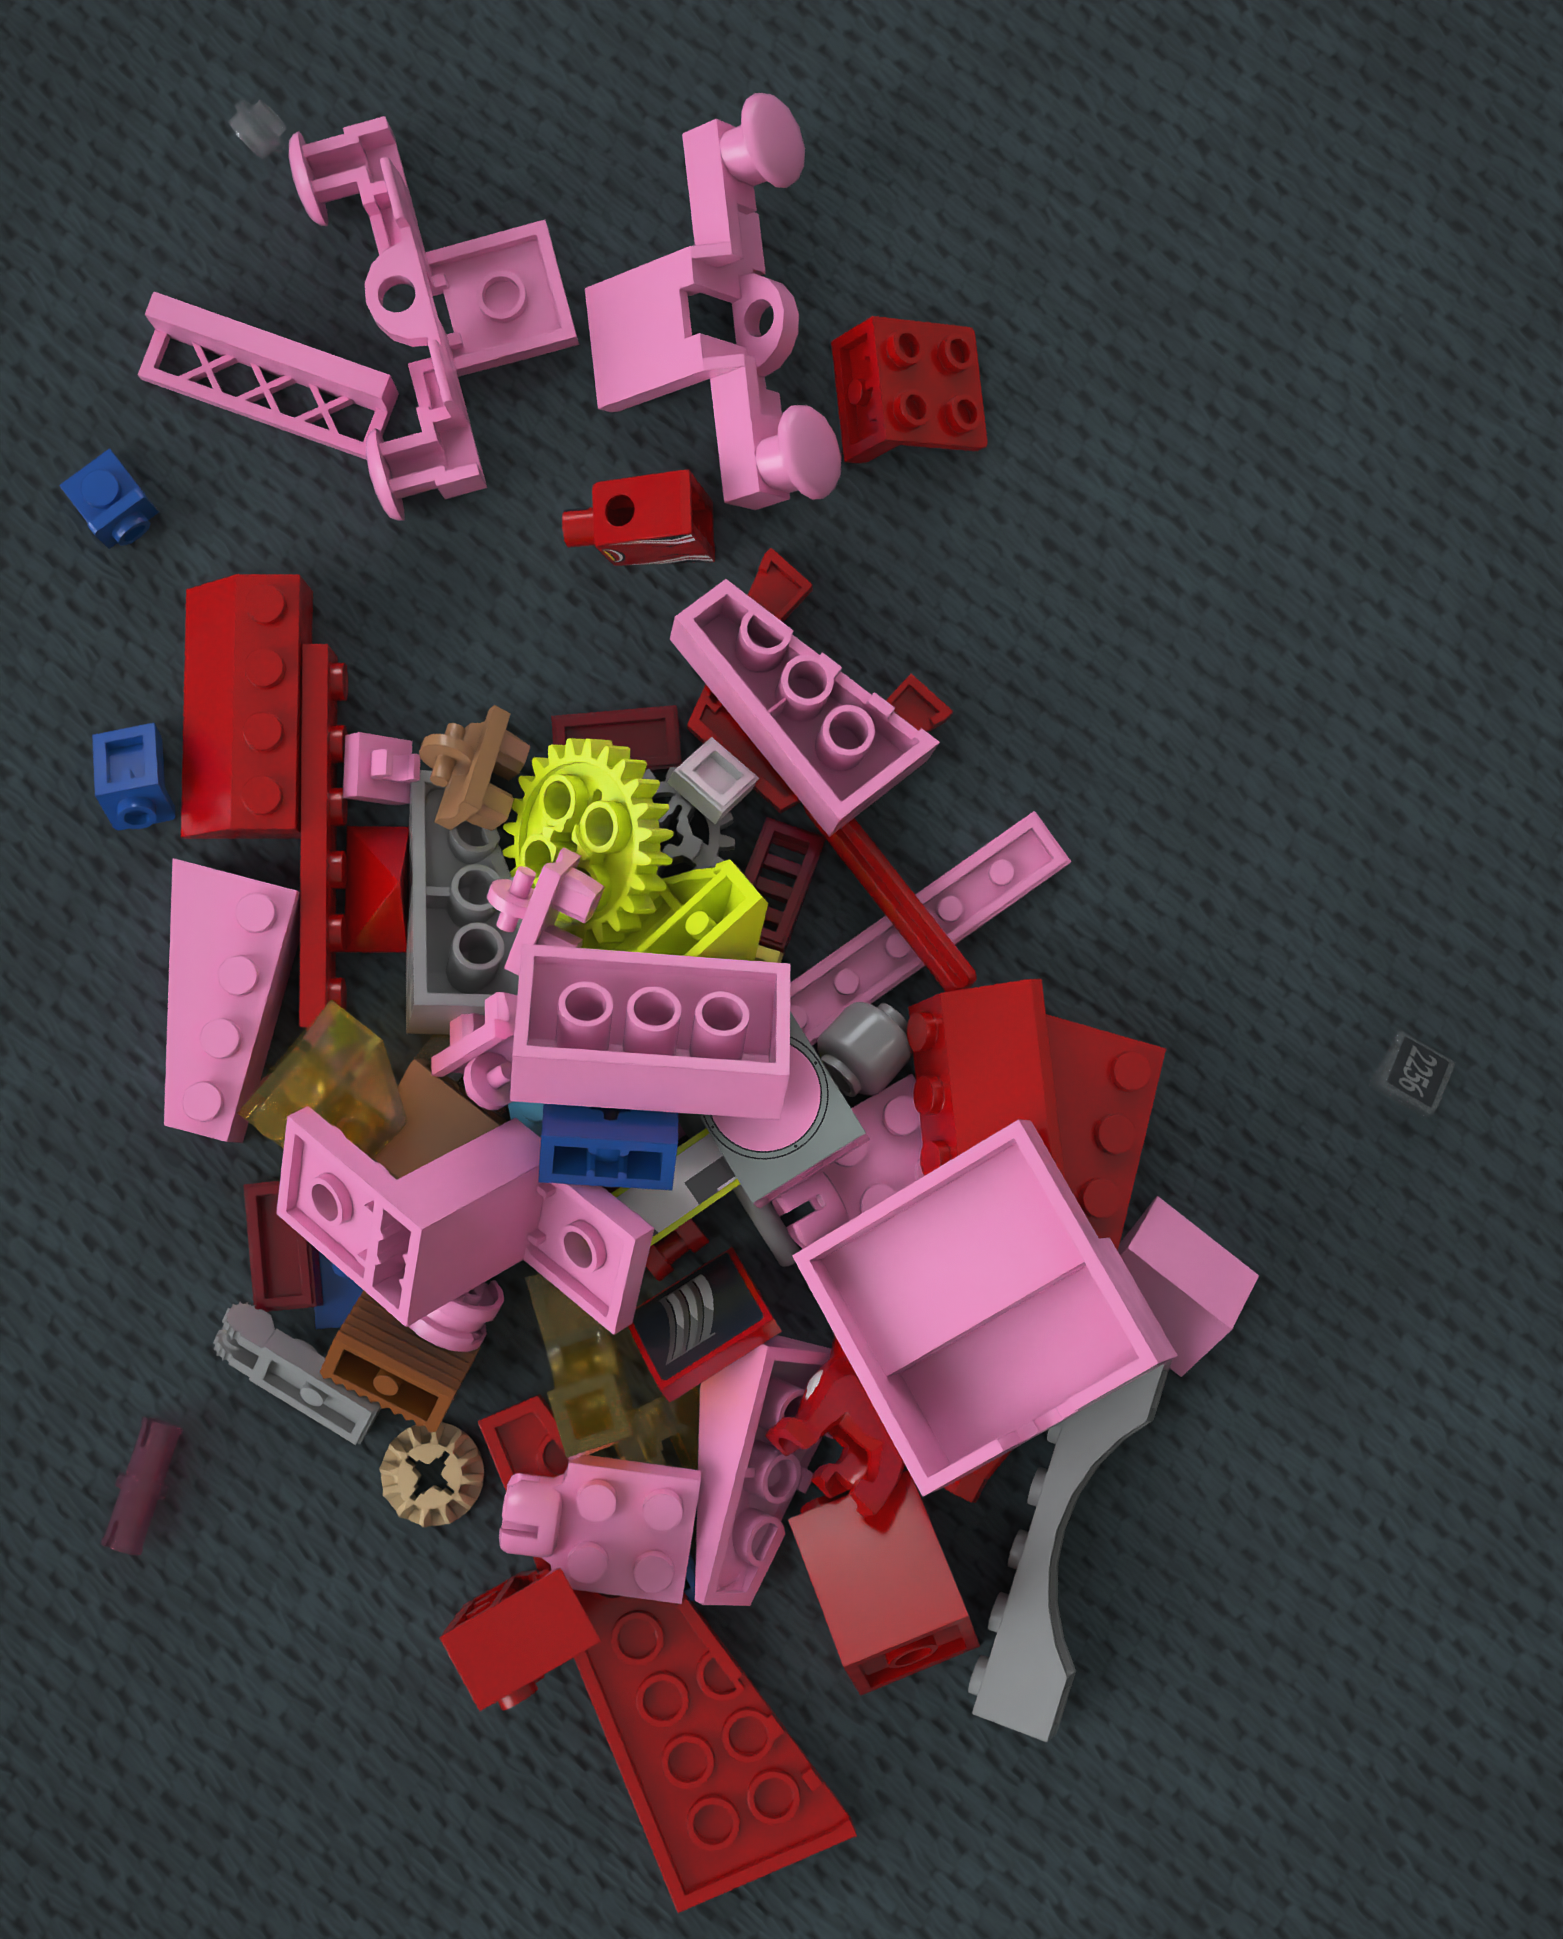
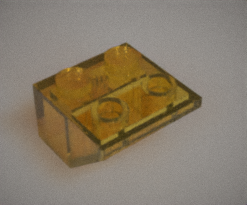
(338, 1073)

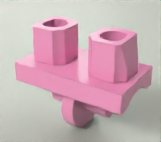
(557, 890)
(482, 1051)

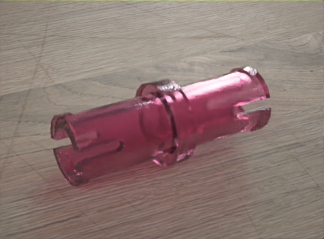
(141, 1486)

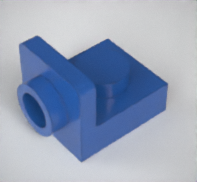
(110, 500)
(131, 777)

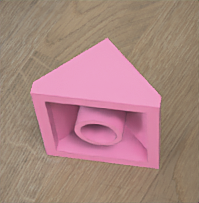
(1186, 1281)

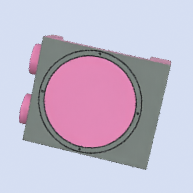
(810, 1135)

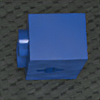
(608, 1147)

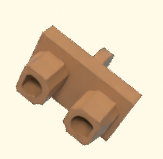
(464, 764)

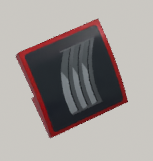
(701, 1324)

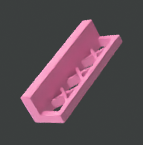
(266, 353)

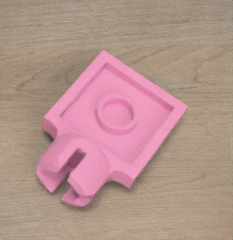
(865, 1174)
(607, 1525)

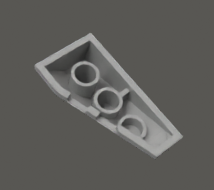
(452, 930)

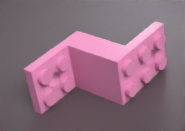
(459, 1222)

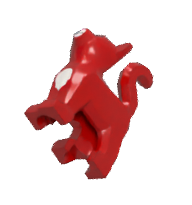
(840, 1406)

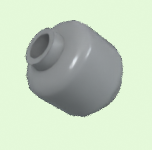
(865, 1048)

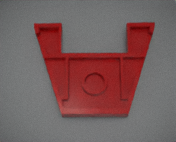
(780, 591)

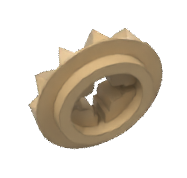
(463, 1472)

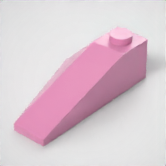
(742, 1473)

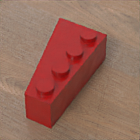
(1103, 1111)

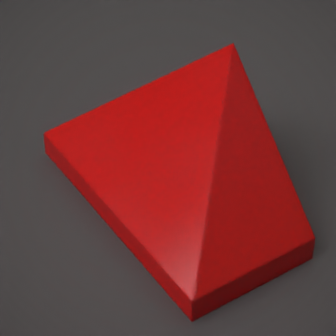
(377, 889)

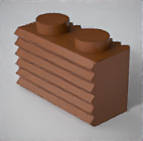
(395, 1365)

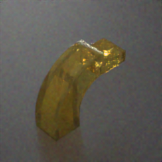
(589, 1378)

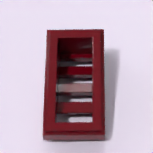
(795, 840)

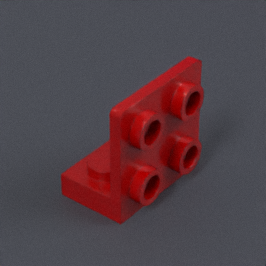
(907, 387)

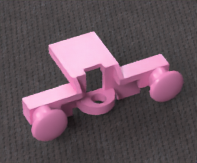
(497, 289)
(644, 323)

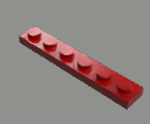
(321, 812)

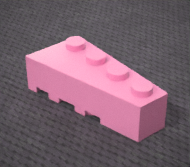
(225, 992)

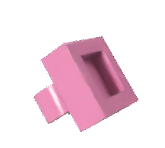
(379, 769)

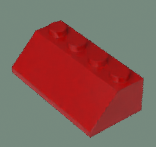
(244, 706)
(981, 1068)

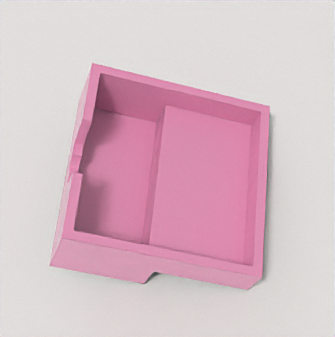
(981, 1307)

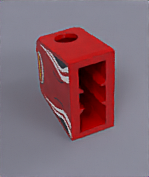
(646, 520)

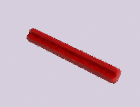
(901, 906)

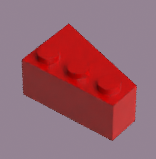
(516, 1636)

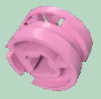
(462, 1321)

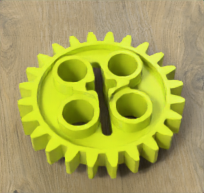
(602, 809)

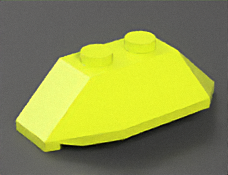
(701, 915)

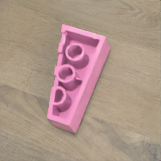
(798, 708)

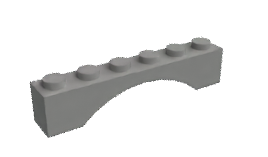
(1029, 1664)

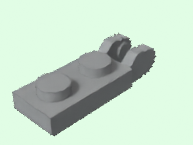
(291, 1372)

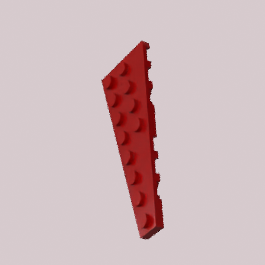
(690, 1732)

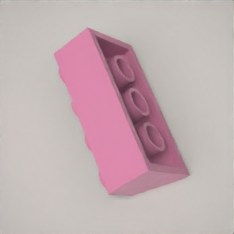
(651, 1032)

